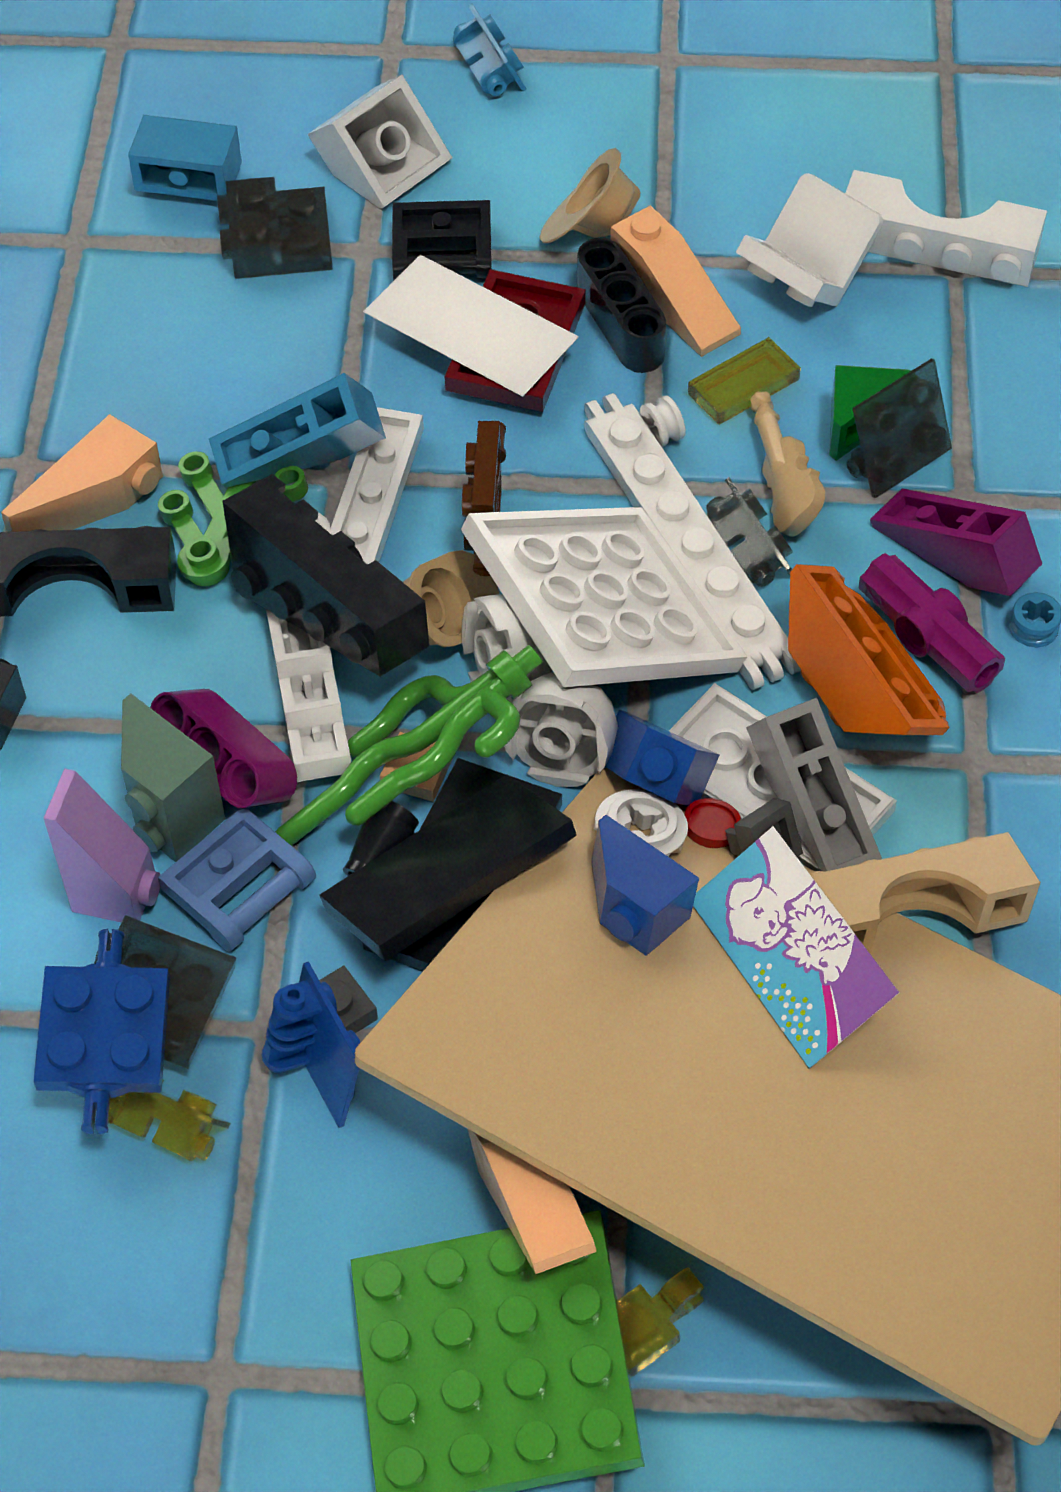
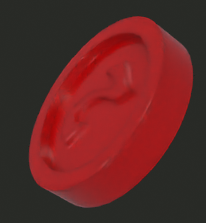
(709, 820)

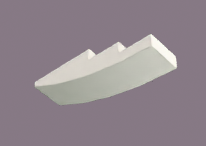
(309, 702)

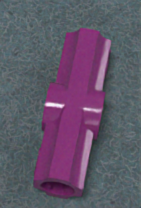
(931, 623)

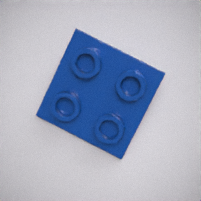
(310, 1033)

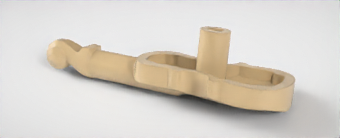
(795, 489)

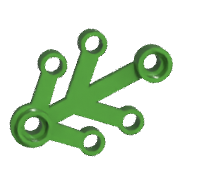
(207, 556)

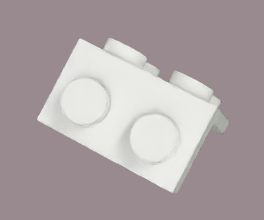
(814, 242)

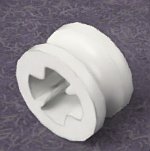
(664, 420)

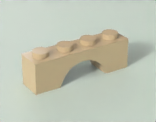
(973, 881)

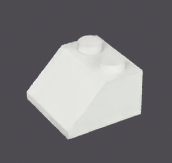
(381, 143)

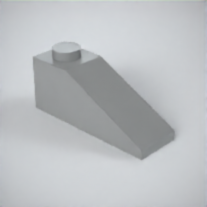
(809, 773)

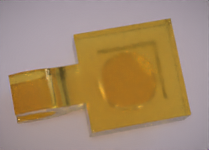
(649, 1321)

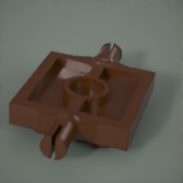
(484, 489)

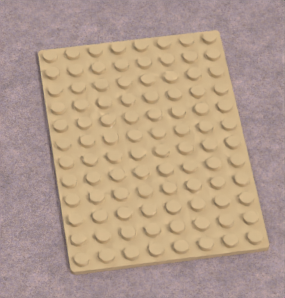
(876, 1194)

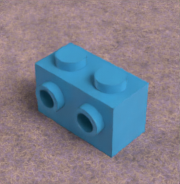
(184, 157)

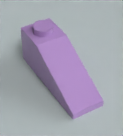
(98, 854)

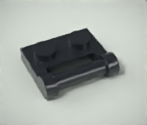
(440, 228)

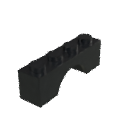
(127, 563)

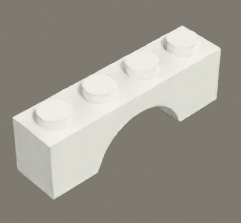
(990, 245)

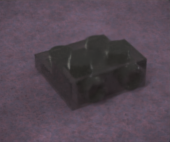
(274, 229)
(195, 987)

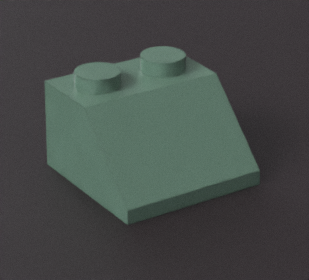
(167, 782)

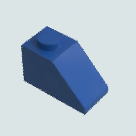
(660, 760)
(639, 888)

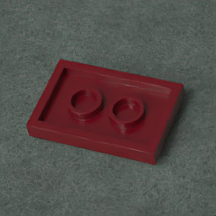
(547, 299)

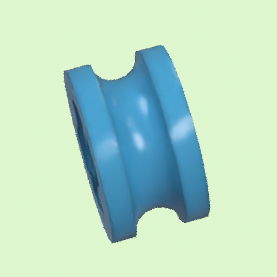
(1040, 632)

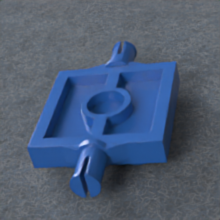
(102, 1030)

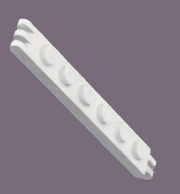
(658, 488)

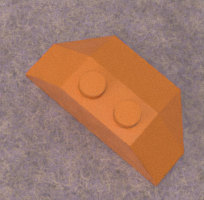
(857, 659)

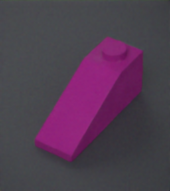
(966, 539)

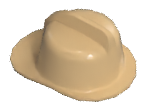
(596, 203)
(446, 588)

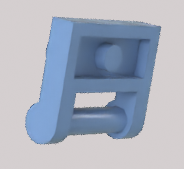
(224, 865)

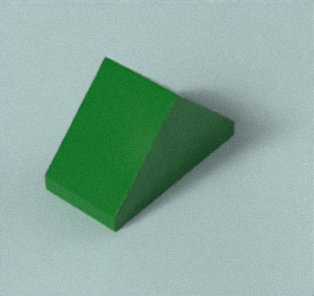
(851, 388)

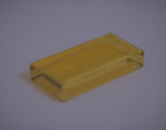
(730, 385)

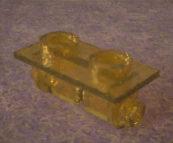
(183, 1123)

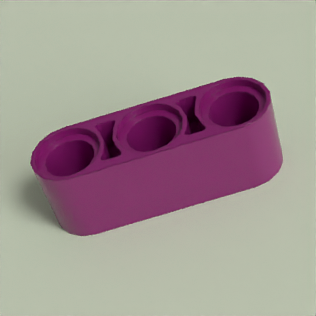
(246, 762)

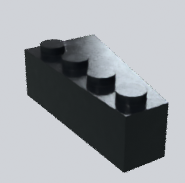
(320, 580)

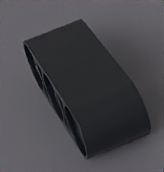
(621, 305)

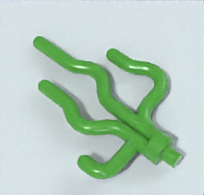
(446, 727)

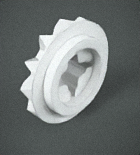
(647, 811)

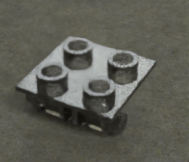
(900, 429)

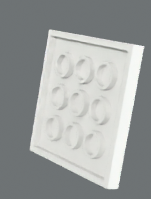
(602, 595)

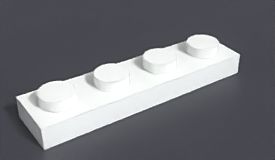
(378, 484)

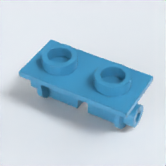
(481, 39)

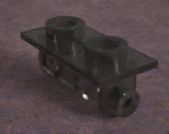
(738, 518)

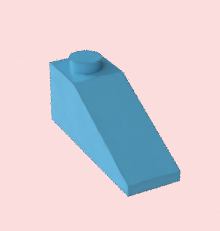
(300, 432)

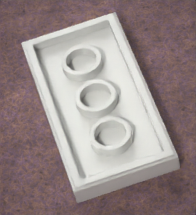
(720, 725)

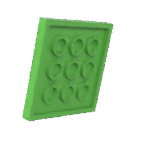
(493, 1369)

